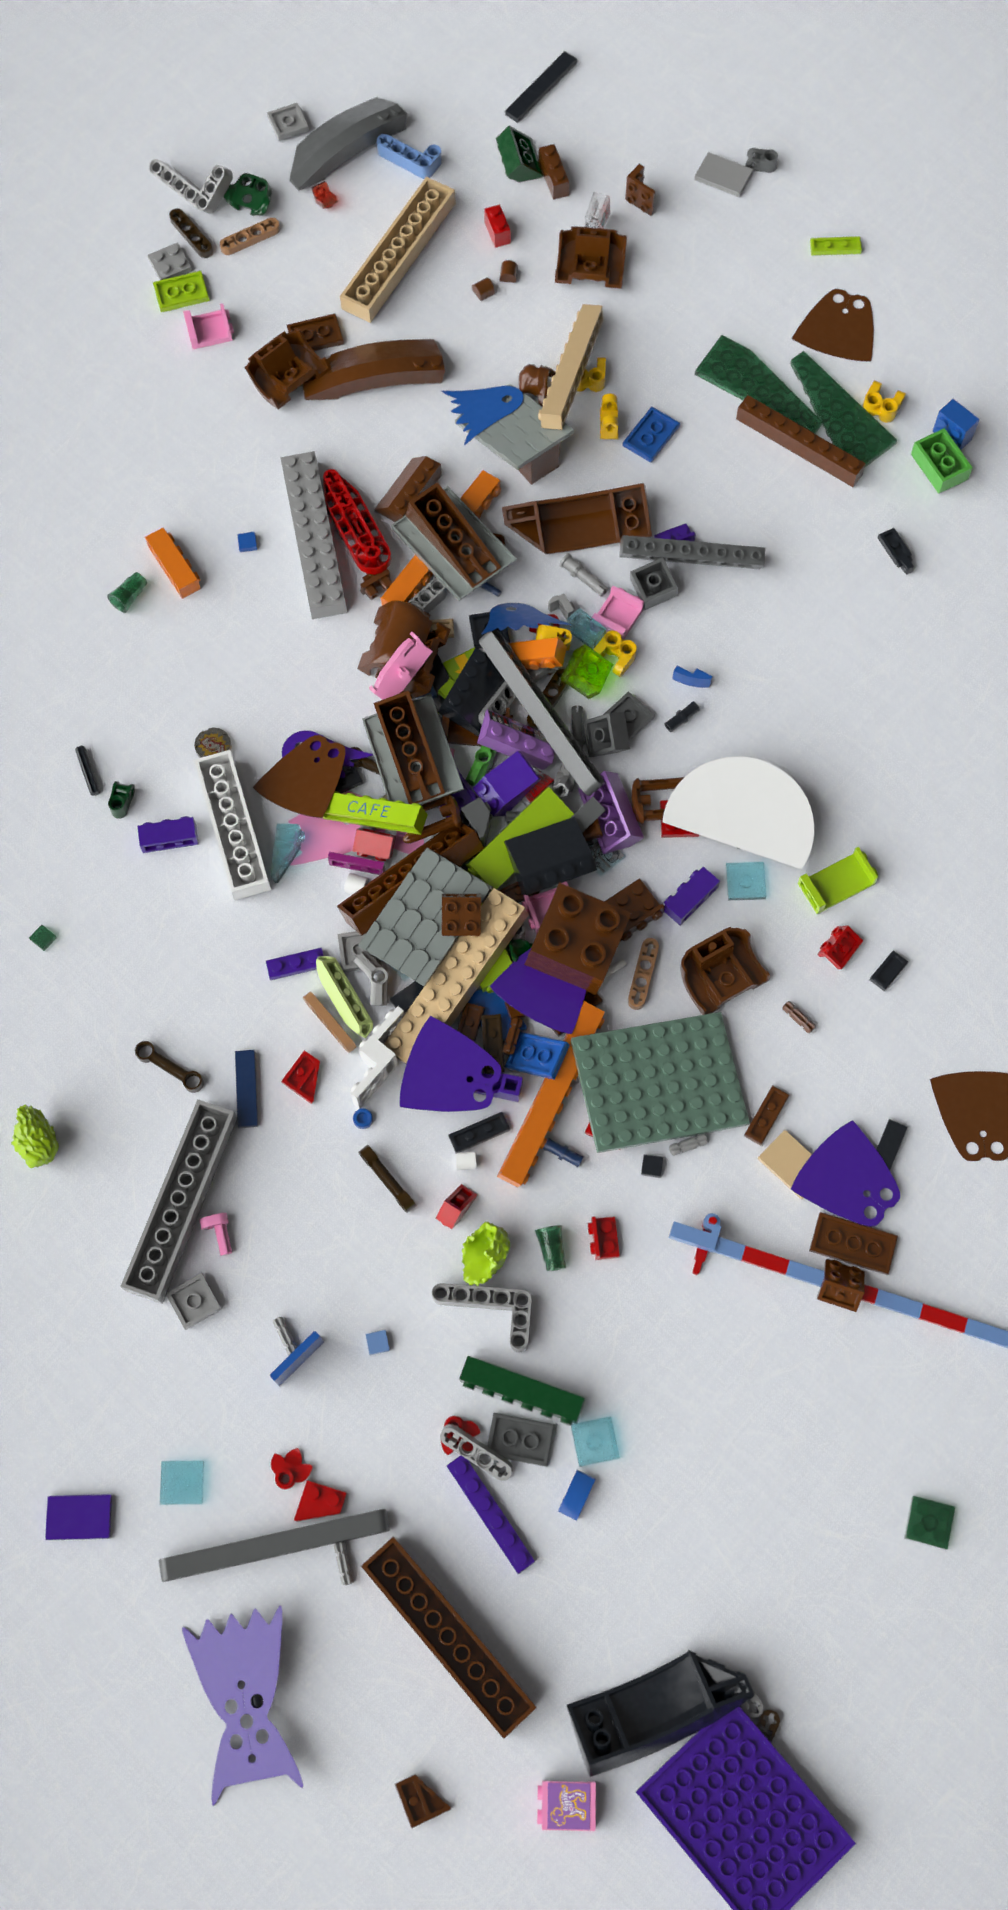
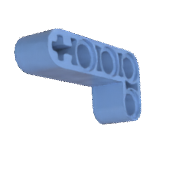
(408, 158)

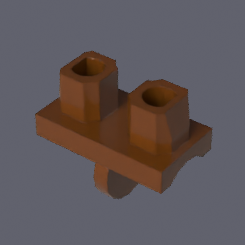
(372, 581)

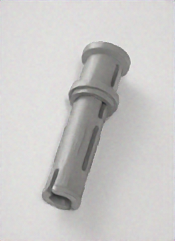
(577, 570)

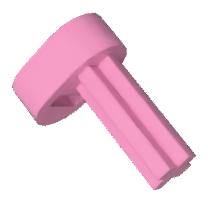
(218, 1222)

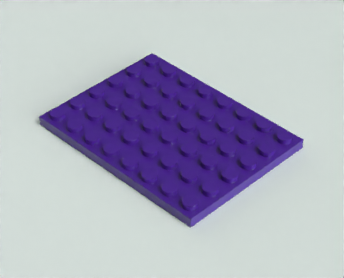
(745, 1816)

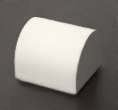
(355, 883)
(466, 1161)

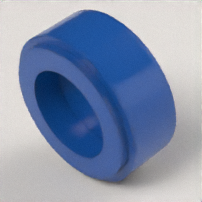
(362, 1118)

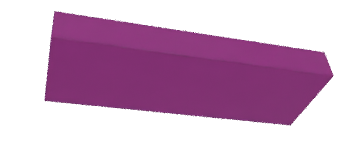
(356, 863)

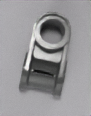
(764, 160)

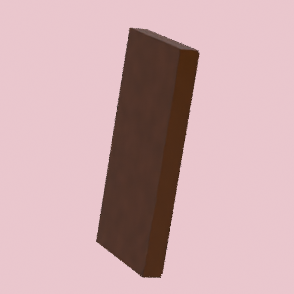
(853, 1243)

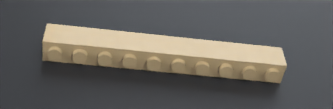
(571, 367)

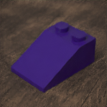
(507, 784)

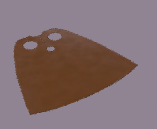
(837, 332)
(300, 782)
(971, 1105)

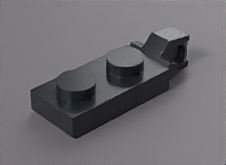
(897, 550)

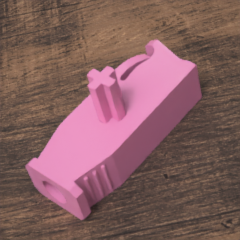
(401, 667)

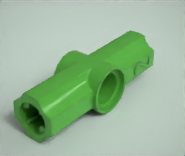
(480, 769)

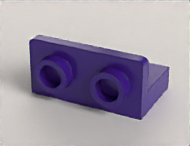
(680, 532)

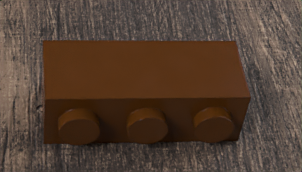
(553, 171)

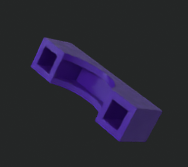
(507, 1087)

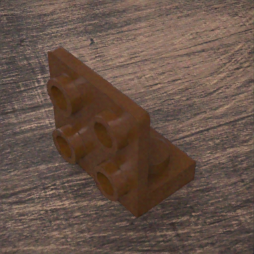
(639, 193)
(461, 914)
(842, 1285)

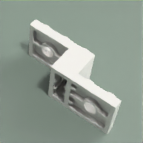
(377, 1057)

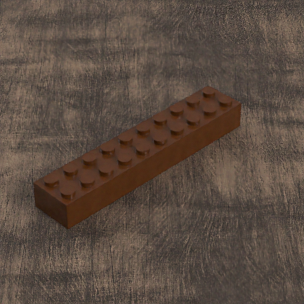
(449, 1637)

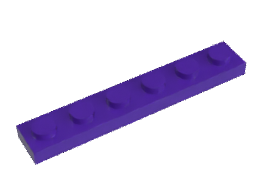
(490, 1514)

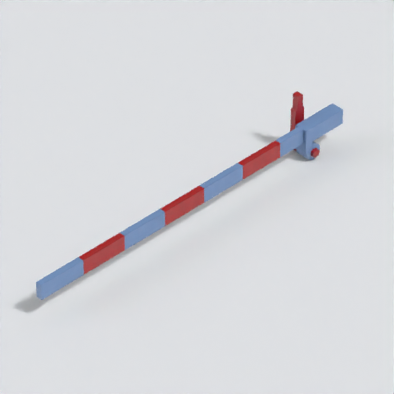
(709, 1240)

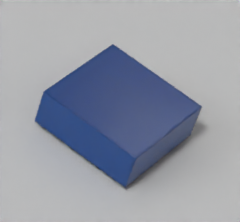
(247, 541)

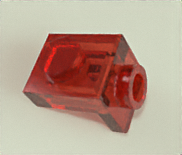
(323, 196)

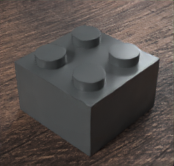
(654, 583)

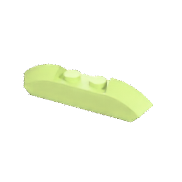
(343, 996)

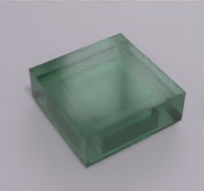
(42, 938)

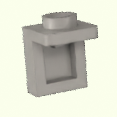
(561, 602)

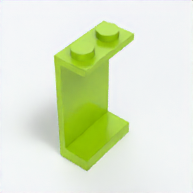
(838, 881)

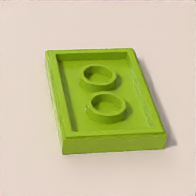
(181, 291)

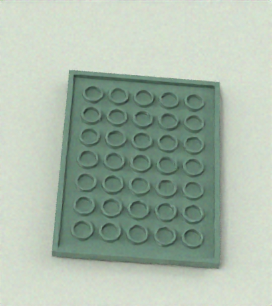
(659, 1082)

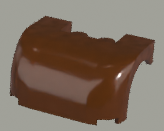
(591, 255)
(284, 366)
(394, 624)
(423, 680)
(721, 969)

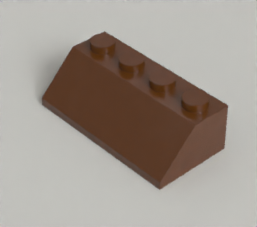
(414, 479)

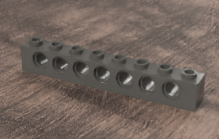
(692, 552)

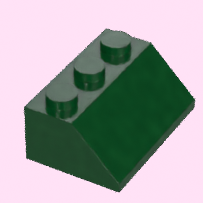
(518, 155)

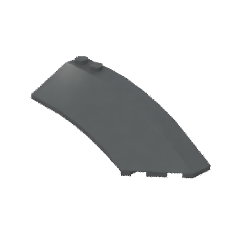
(343, 138)

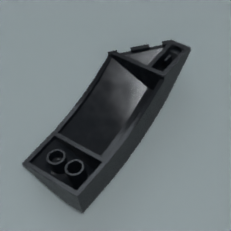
(655, 1711)

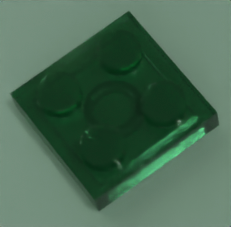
(929, 1522)

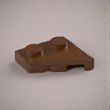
(419, 1801)

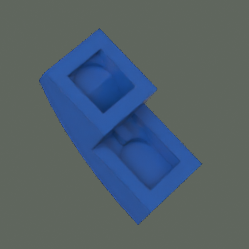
(696, 679)
(576, 1495)

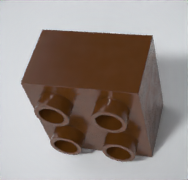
(578, 938)

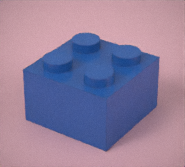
(958, 423)

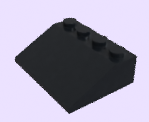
(472, 692)
(549, 856)

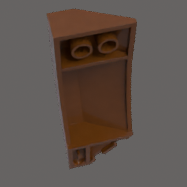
(376, 367)
(582, 519)

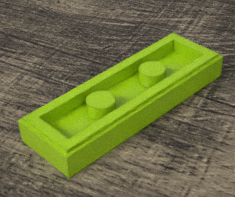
(835, 245)

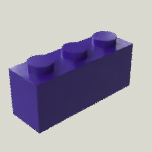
(167, 834)
(691, 895)

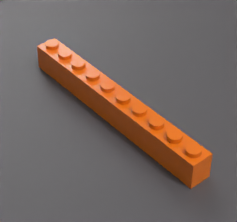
(416, 573)
(547, 1105)

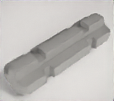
(688, 1144)
(284, 1335)
(343, 1563)

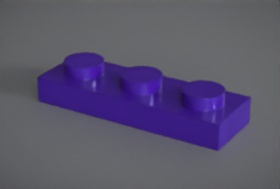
(293, 964)

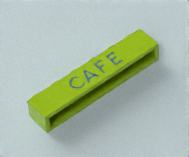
(376, 813)

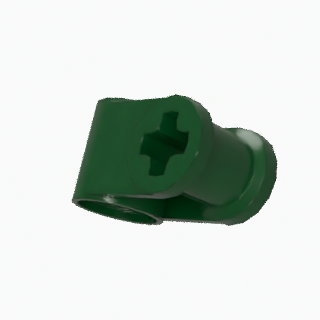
(121, 795)

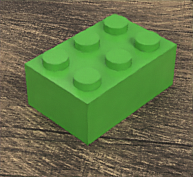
(941, 460)

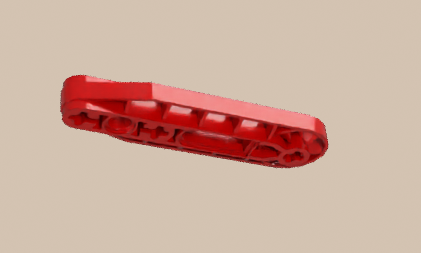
(366, 546)

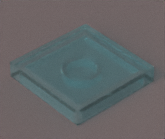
(746, 881)
(595, 1441)
(181, 1482)

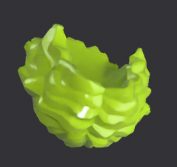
(34, 1137)
(484, 1253)

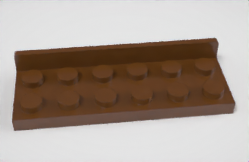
(641, 905)

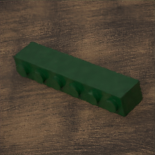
(522, 1390)

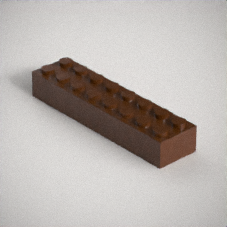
(367, 903)

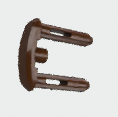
(639, 800)
(450, 808)

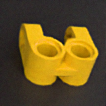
(594, 378)
(884, 408)
(609, 417)
(547, 632)
(624, 659)

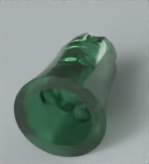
(127, 592)
(552, 1247)

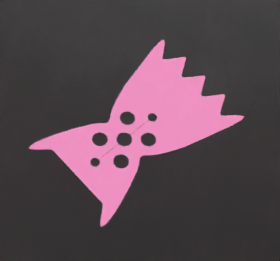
(334, 836)

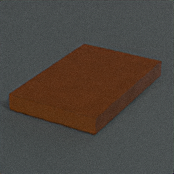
(320, 331)

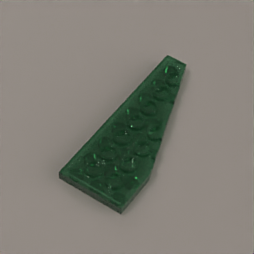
(744, 374)
(841, 415)

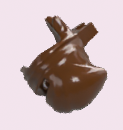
(534, 381)

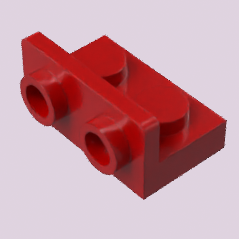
(840, 946)
(604, 1238)

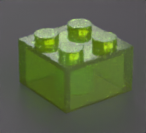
(586, 671)

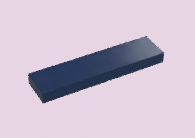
(246, 1089)

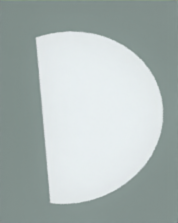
(746, 807)

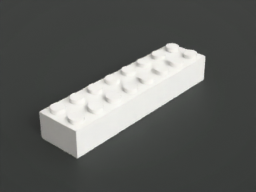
(232, 825)

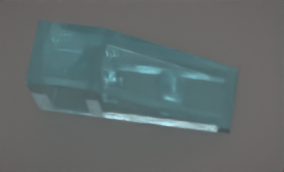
(286, 847)

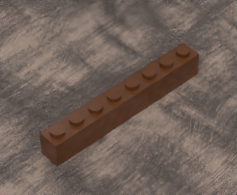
(800, 441)

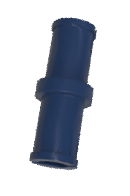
(563, 1152)

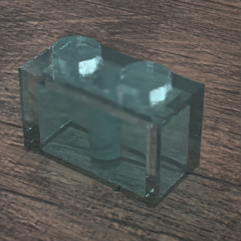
(585, 628)

